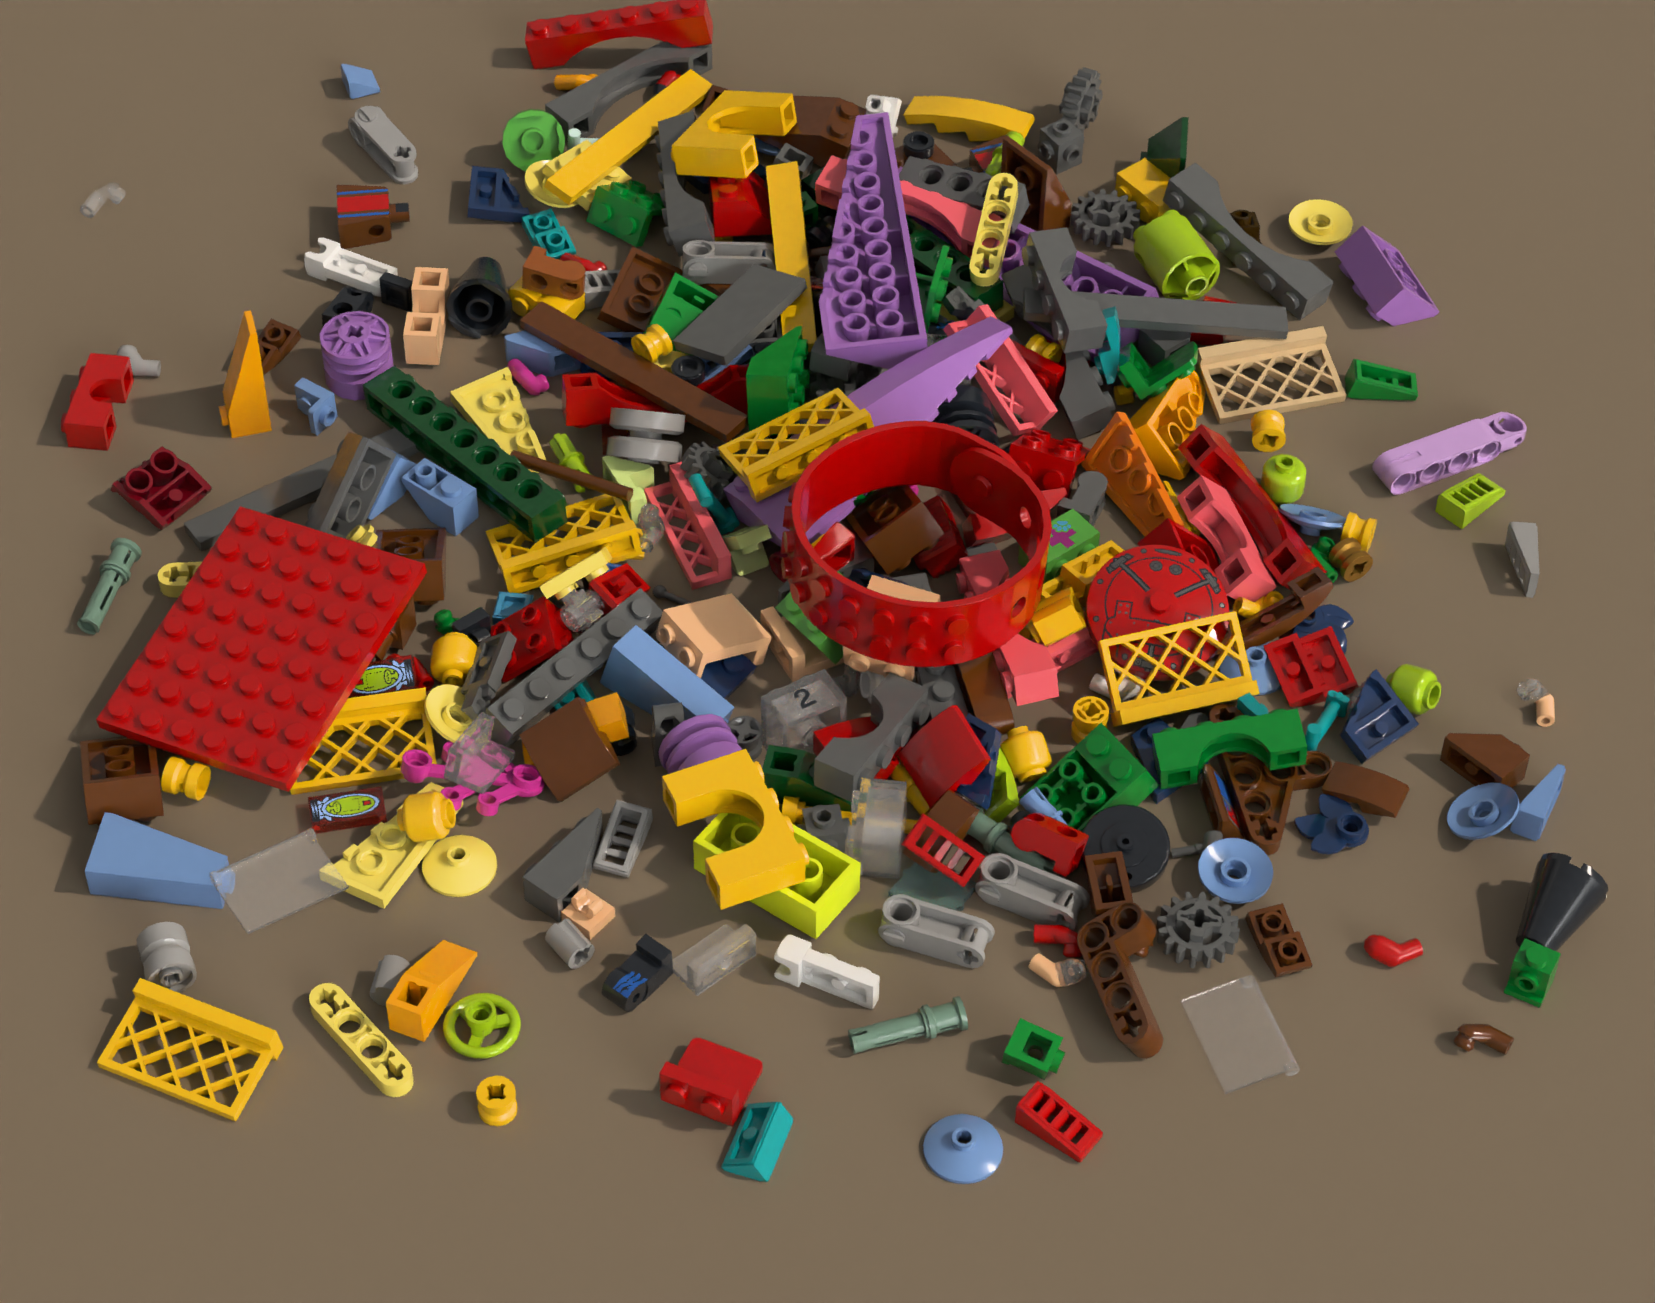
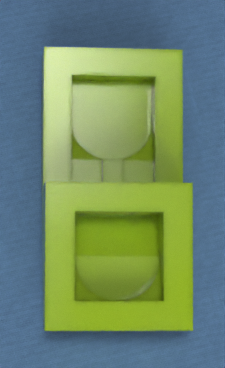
(1004, 792)

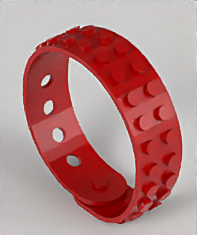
(904, 629)

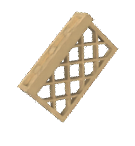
(1261, 355)

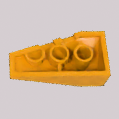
(244, 387)
(1168, 421)

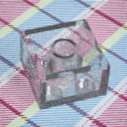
(799, 709)
(878, 827)

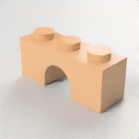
(427, 321)

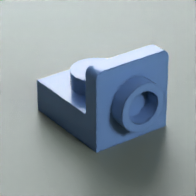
(317, 404)

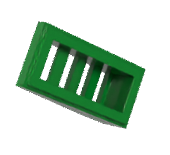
(1379, 382)

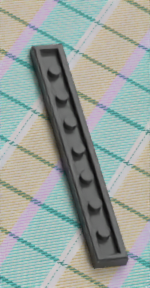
(1179, 314)
(282, 494)

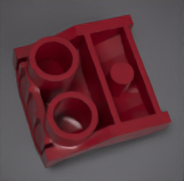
(162, 488)

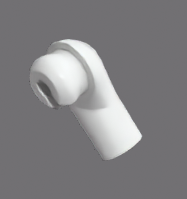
(1127, 688)

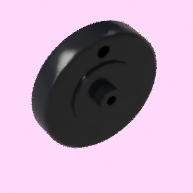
(1137, 835)

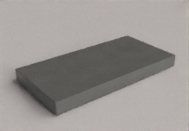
(740, 314)

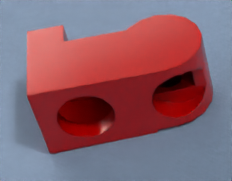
(1050, 839)

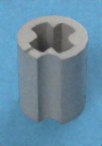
(569, 943)
(387, 976)

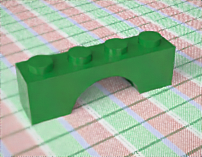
(1271, 737)

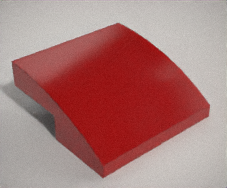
(1310, 667)
(944, 755)

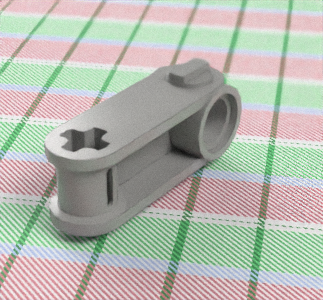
(384, 143)
(723, 261)
(1030, 891)
(935, 930)

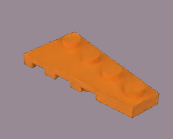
(1130, 476)

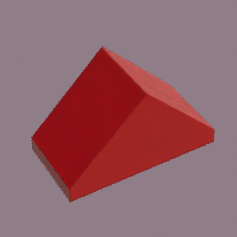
(617, 586)

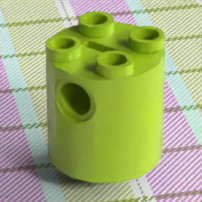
(1176, 257)

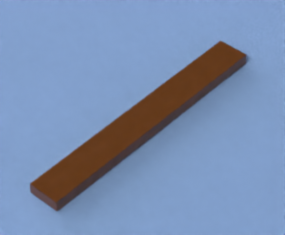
(634, 372)

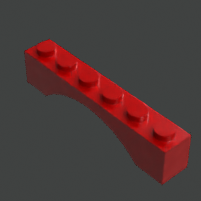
(677, 22)
(589, 397)
(1277, 540)

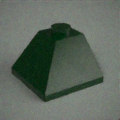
(1169, 148)

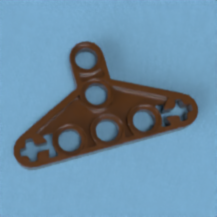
(1266, 790)

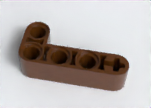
(985, 692)
(1113, 955)

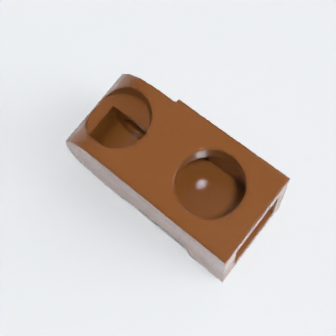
(553, 275)

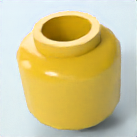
(452, 658)
(1026, 753)
(426, 816)

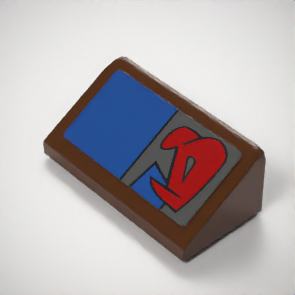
(1219, 804)

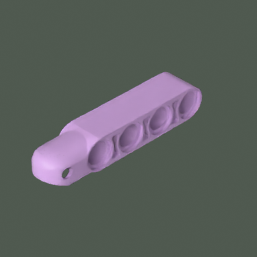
(1448, 452)

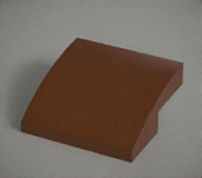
(569, 749)

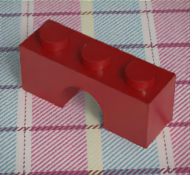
(91, 416)

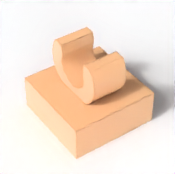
(588, 913)

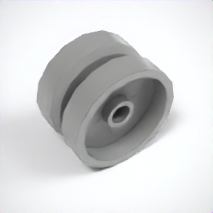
(645, 436)

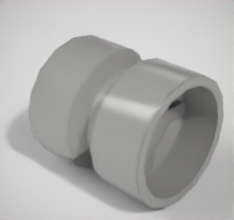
(167, 956)

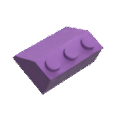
(1384, 279)

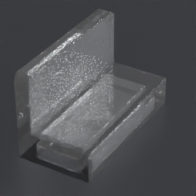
(475, 759)
(715, 957)

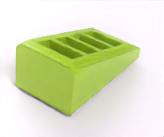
(1461, 515)

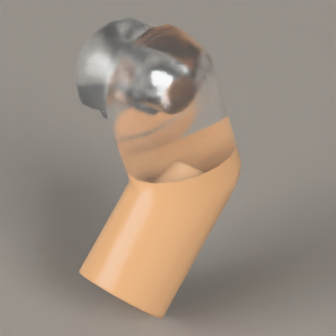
(1543, 699)
(1059, 973)

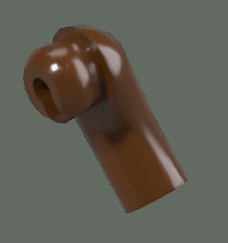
(1485, 1034)

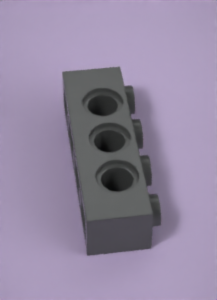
(959, 185)

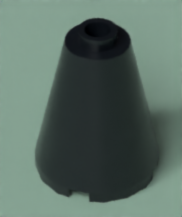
(480, 300)
(1559, 900)

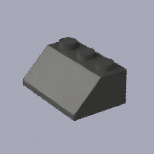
(350, 486)

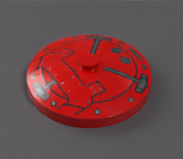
(1153, 590)

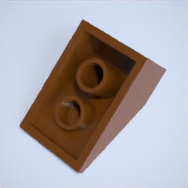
(821, 128)
(1047, 199)
(894, 526)
(421, 545)
(120, 779)

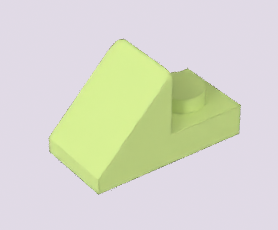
(632, 475)
(747, 549)

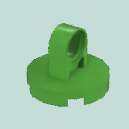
(532, 137)

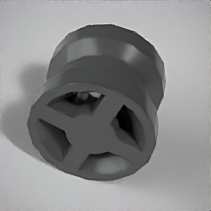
(747, 729)

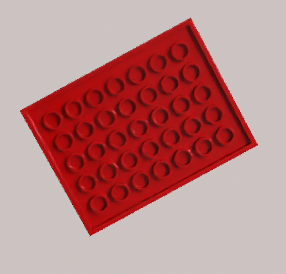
(262, 648)

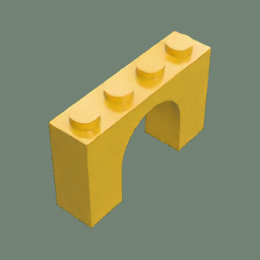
(721, 138)
(738, 787)

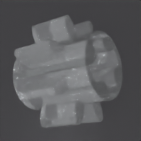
(581, 610)

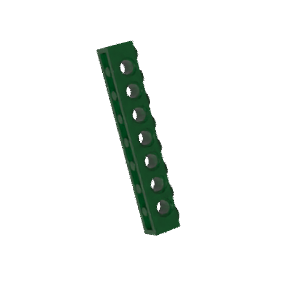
(926, 253)
(466, 453)

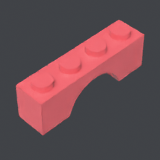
(1217, 518)

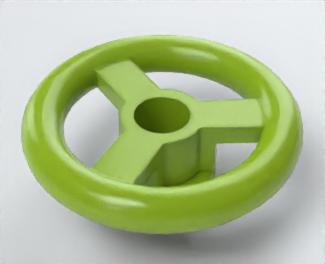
(481, 1017)

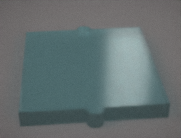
(933, 888)

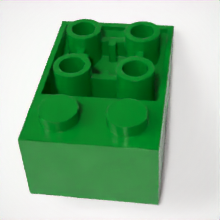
(680, 306)
(777, 379)
(1094, 777)

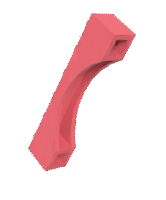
(952, 218)
(1024, 665)

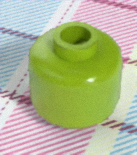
(1283, 478)
(1415, 688)

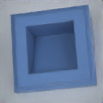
(358, 81)

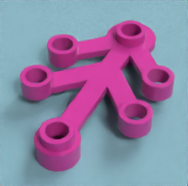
(515, 780)

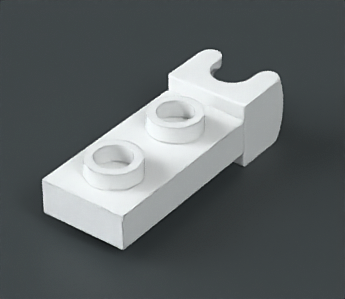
(346, 267)
(825, 972)

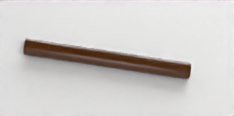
(574, 476)

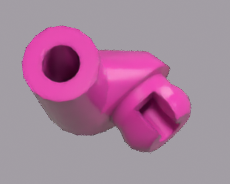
(526, 378)

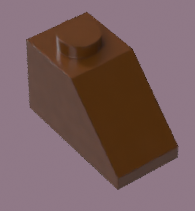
(1485, 758)

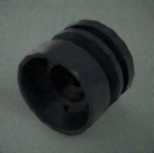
(971, 412)

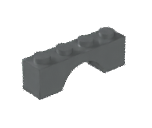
(1074, 319)
(896, 711)

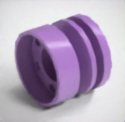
(354, 351)
(697, 742)

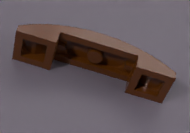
(1307, 594)

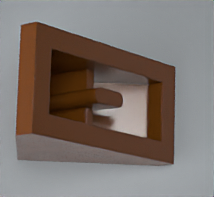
(1107, 881)

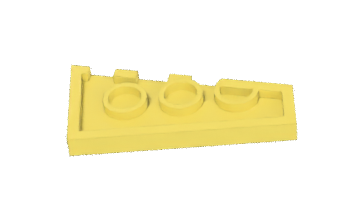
(498, 413)
(383, 860)

